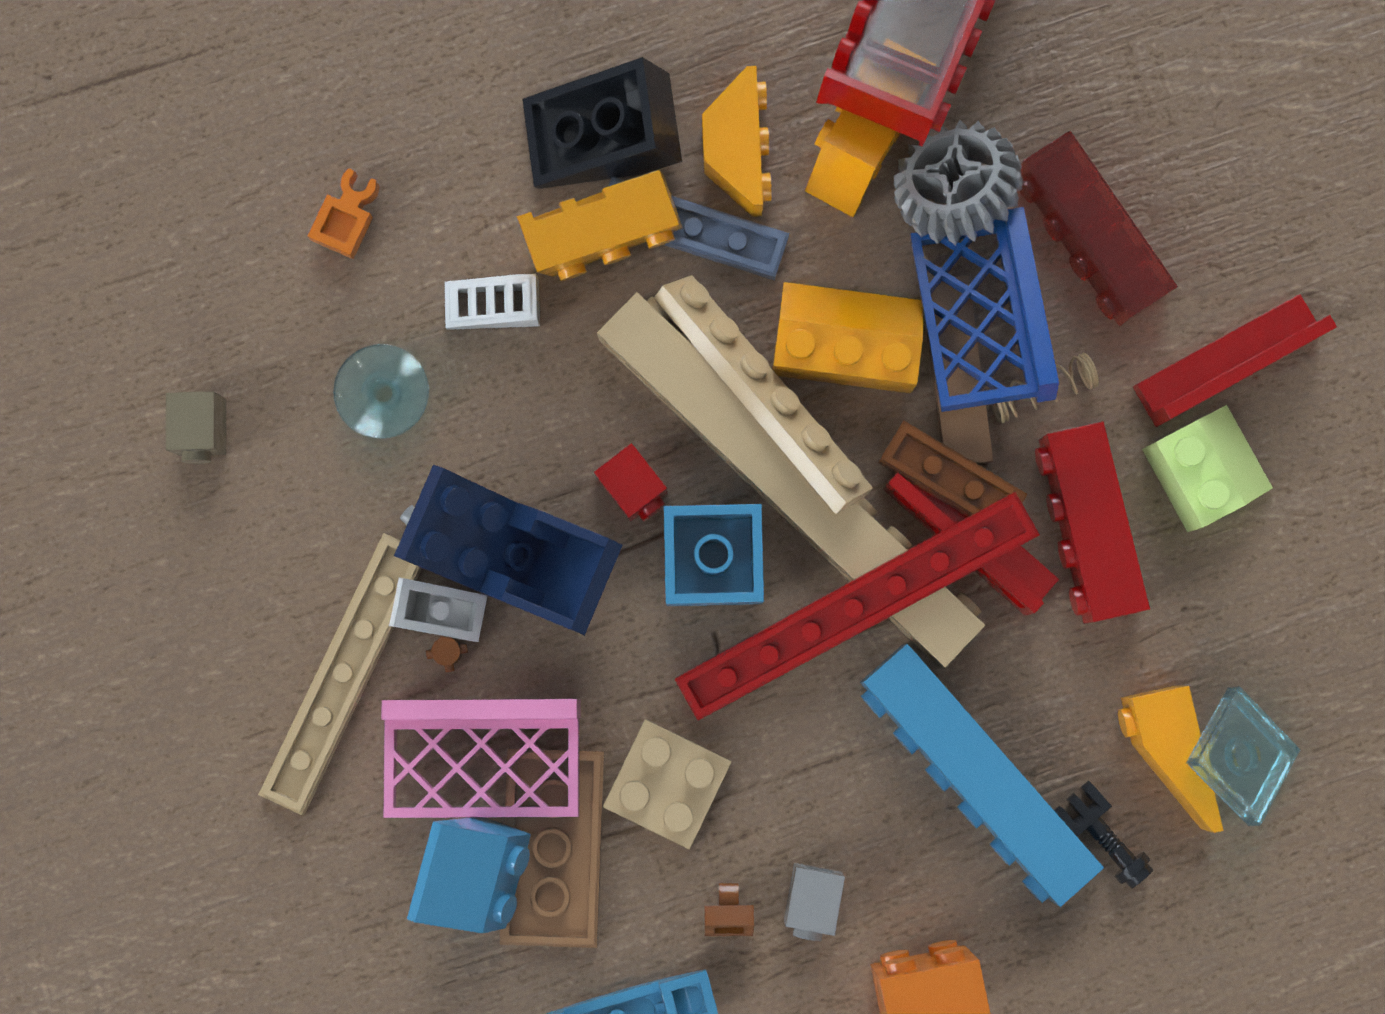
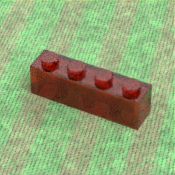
(1094, 229)

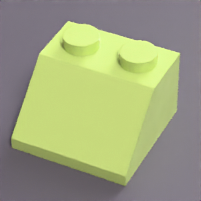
(1207, 469)

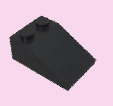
(603, 126)

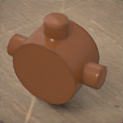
(447, 652)

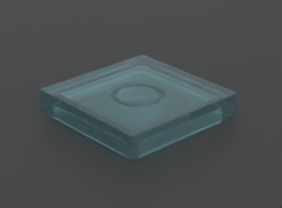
(1243, 756)

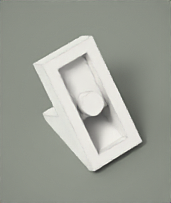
(438, 610)

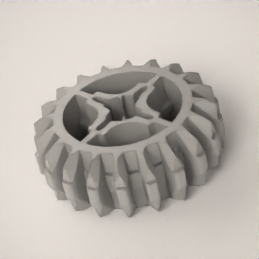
(946, 164)

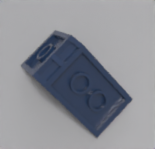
(508, 550)

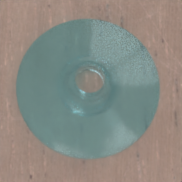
(361, 379)

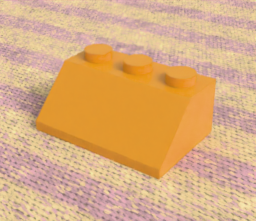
(849, 338)

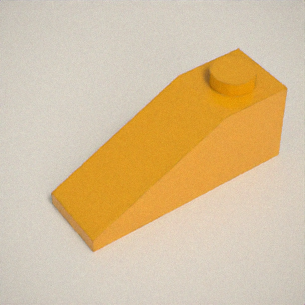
(1165, 733)

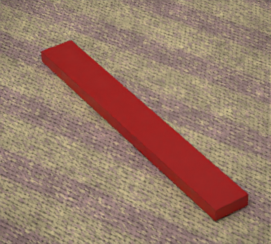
(857, 605)

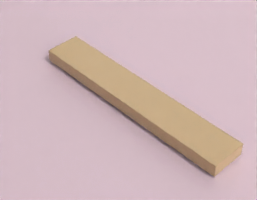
(338, 682)

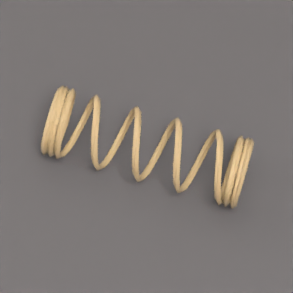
(1086, 370)

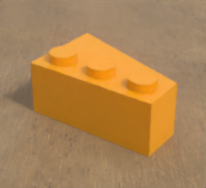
(848, 160)
(601, 226)

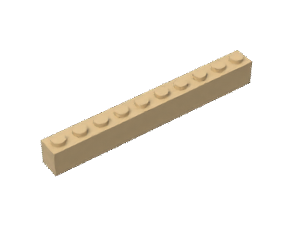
(848, 540)

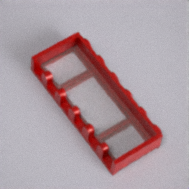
(903, 61)

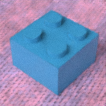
(713, 555)

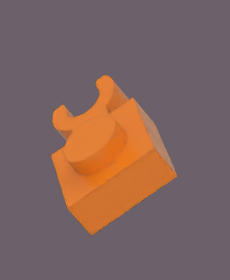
(342, 221)

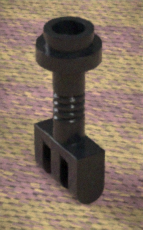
(1132, 869)

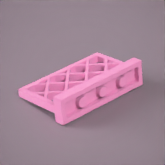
(480, 714)

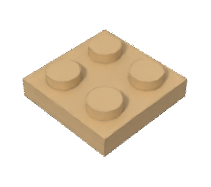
(667, 784)

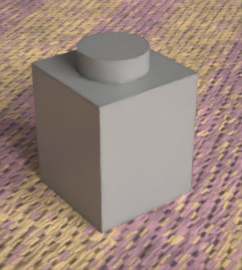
(813, 901)

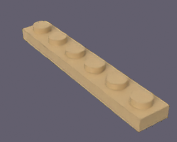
(763, 393)

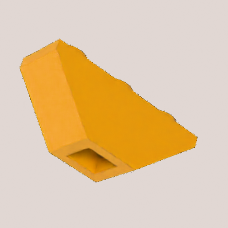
(736, 142)

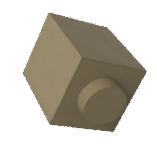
(196, 425)

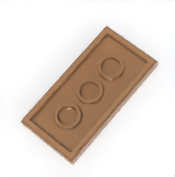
(562, 878)

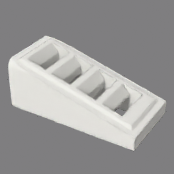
(520, 282)

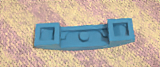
(671, 995)

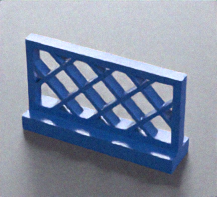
(1026, 316)

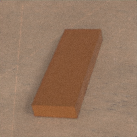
(943, 471)

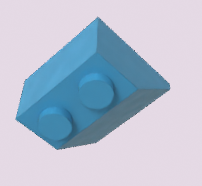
(470, 875)

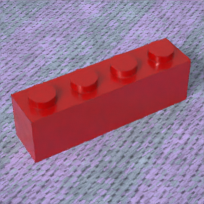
(1092, 523)

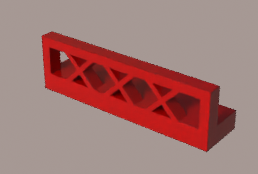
(1230, 359)
(1014, 575)

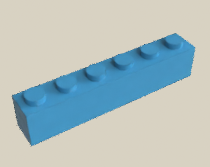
(981, 776)

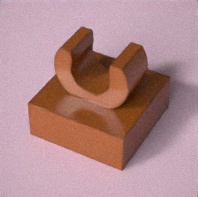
(729, 916)

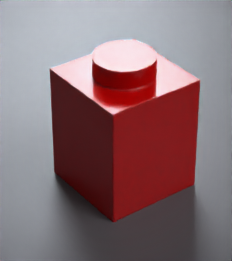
(632, 484)

